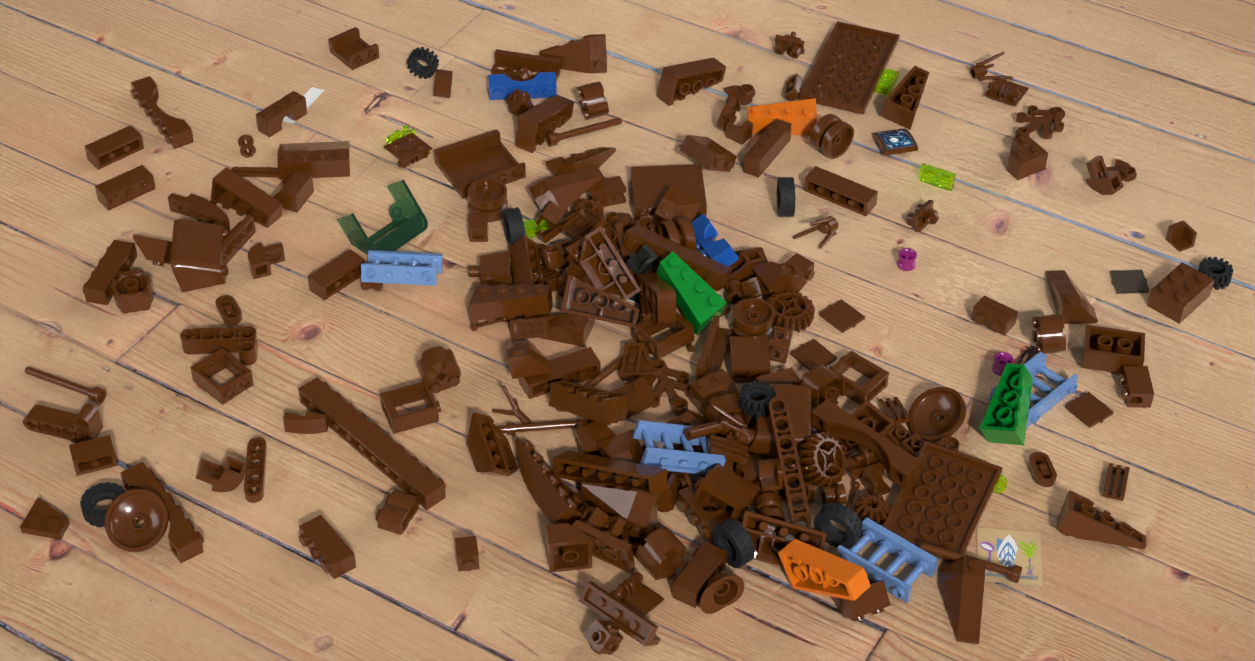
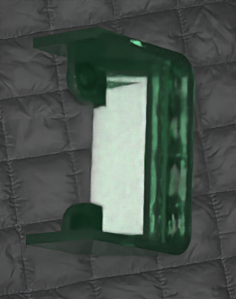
(406, 224)

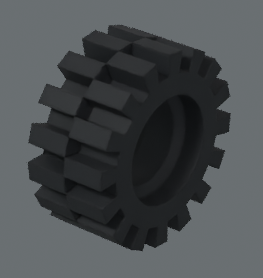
(419, 69)
(1224, 271)
(752, 391)

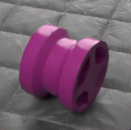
(906, 259)
(1000, 361)

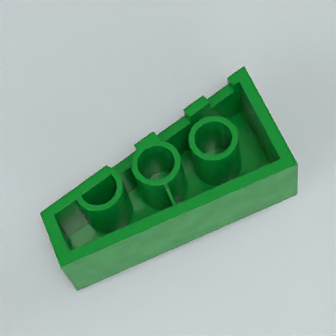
(693, 294)
(1009, 407)

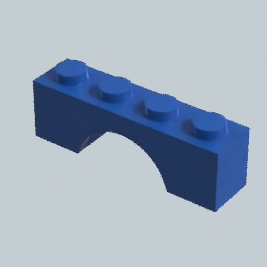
(539, 87)
(716, 250)

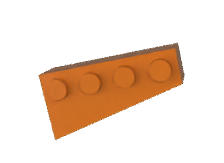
(799, 113)
(822, 572)

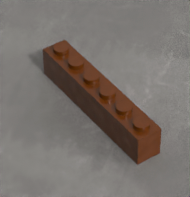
(711, 271)
(610, 472)

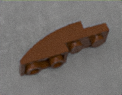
(197, 208)

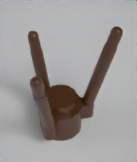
(980, 70)
(826, 226)
(741, 432)

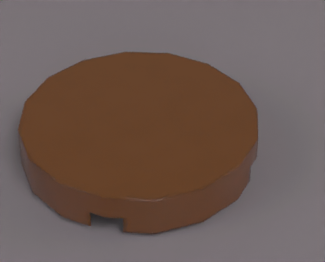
(728, 113)

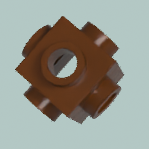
(519, 102)
(603, 637)

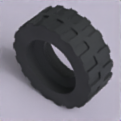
(786, 197)
(513, 225)
(95, 494)
(843, 516)
(736, 541)

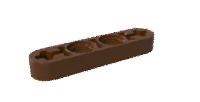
(258, 469)

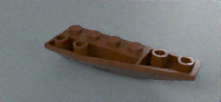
(548, 491)

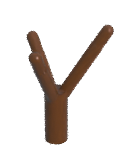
(517, 412)

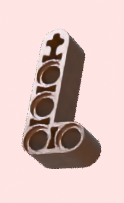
(661, 297)
(231, 339)
(63, 424)

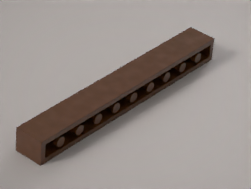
(373, 443)

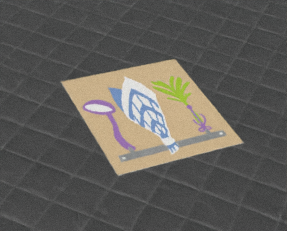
(1011, 548)

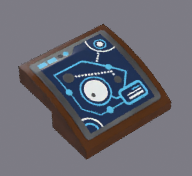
(895, 141)

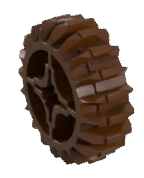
(792, 310)
(817, 460)

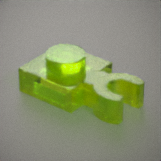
(399, 134)
(531, 228)

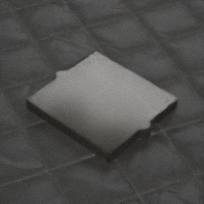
(1129, 281)

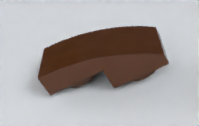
(443, 83)
(309, 424)
(902, 437)

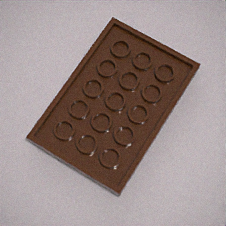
(945, 499)

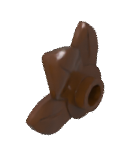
(743, 93)
(1126, 171)

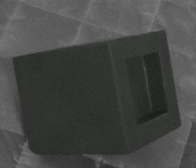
(642, 260)

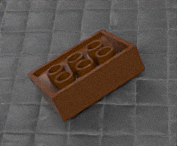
(315, 158)

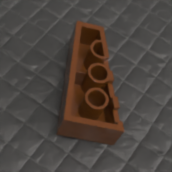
(688, 78)
(905, 98)
(542, 120)
(244, 198)

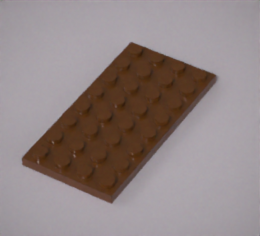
(849, 67)

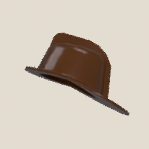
(721, 592)

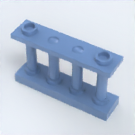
(402, 267)
(1037, 366)
(671, 459)
(898, 547)

